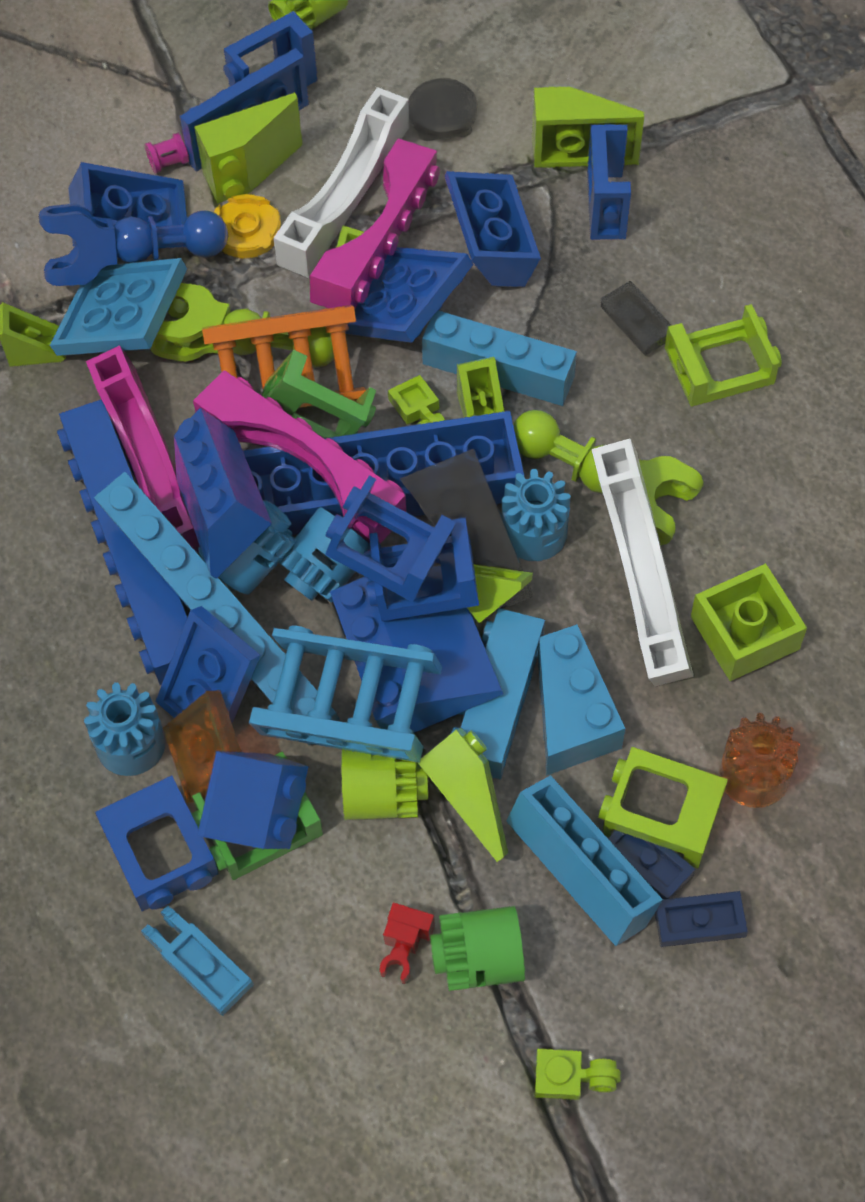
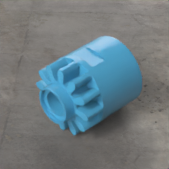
(536, 515)
(261, 555)
(309, 566)
(125, 730)

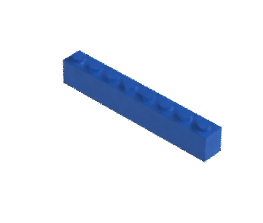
(155, 606)

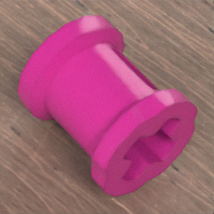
(155, 150)

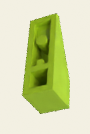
(466, 782)

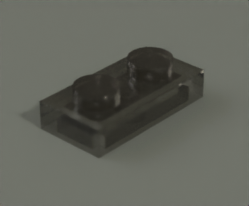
(636, 317)

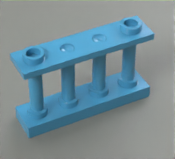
(358, 732)

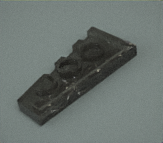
(462, 491)

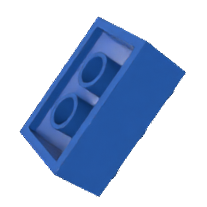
(494, 226)

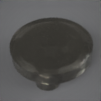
(442, 109)

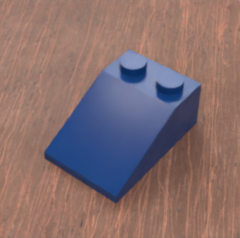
(127, 193)

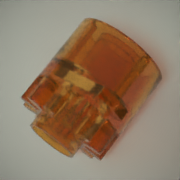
(759, 761)

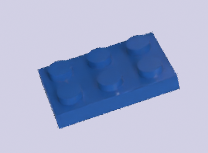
(207, 660)

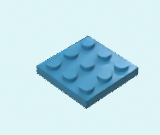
(119, 308)

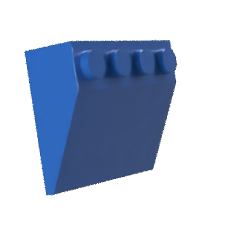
(452, 636)

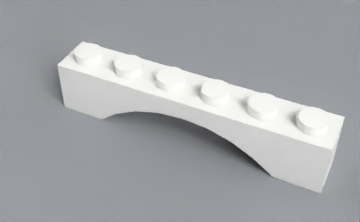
(315, 225)
(643, 563)

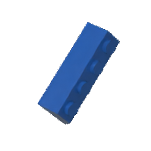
(218, 490)

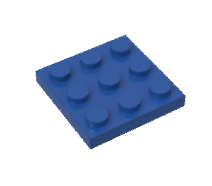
(408, 293)

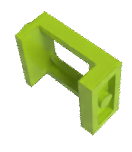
(686, 358)
(697, 814)

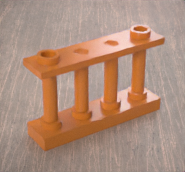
(299, 328)

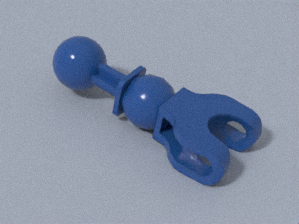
(130, 239)

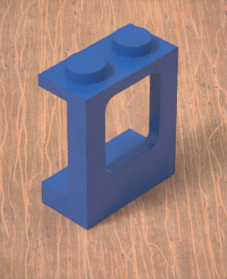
(286, 33)
(607, 200)
(417, 558)
(457, 576)
(144, 808)

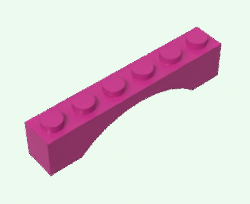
(347, 271)
(265, 423)
(141, 437)

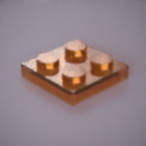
(195, 739)

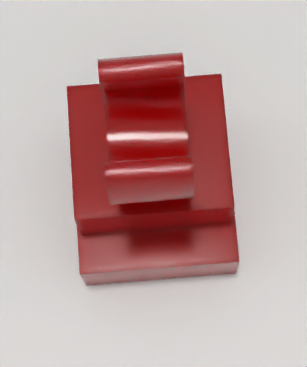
(404, 932)

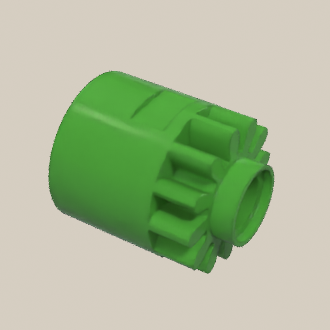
(479, 948)

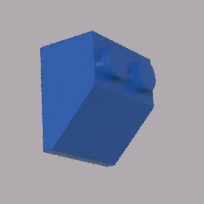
(253, 799)

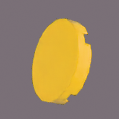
(250, 225)

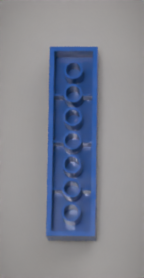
(391, 455)

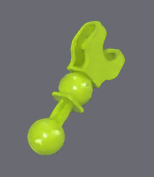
(202, 311)
(664, 475)

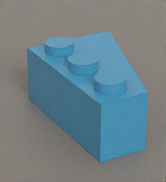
(575, 703)

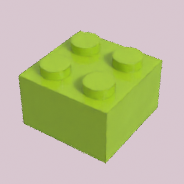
(748, 622)

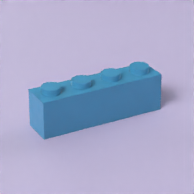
(521, 361)
(513, 652)
(583, 860)

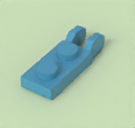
(200, 962)

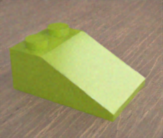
(564, 125)
(248, 145)

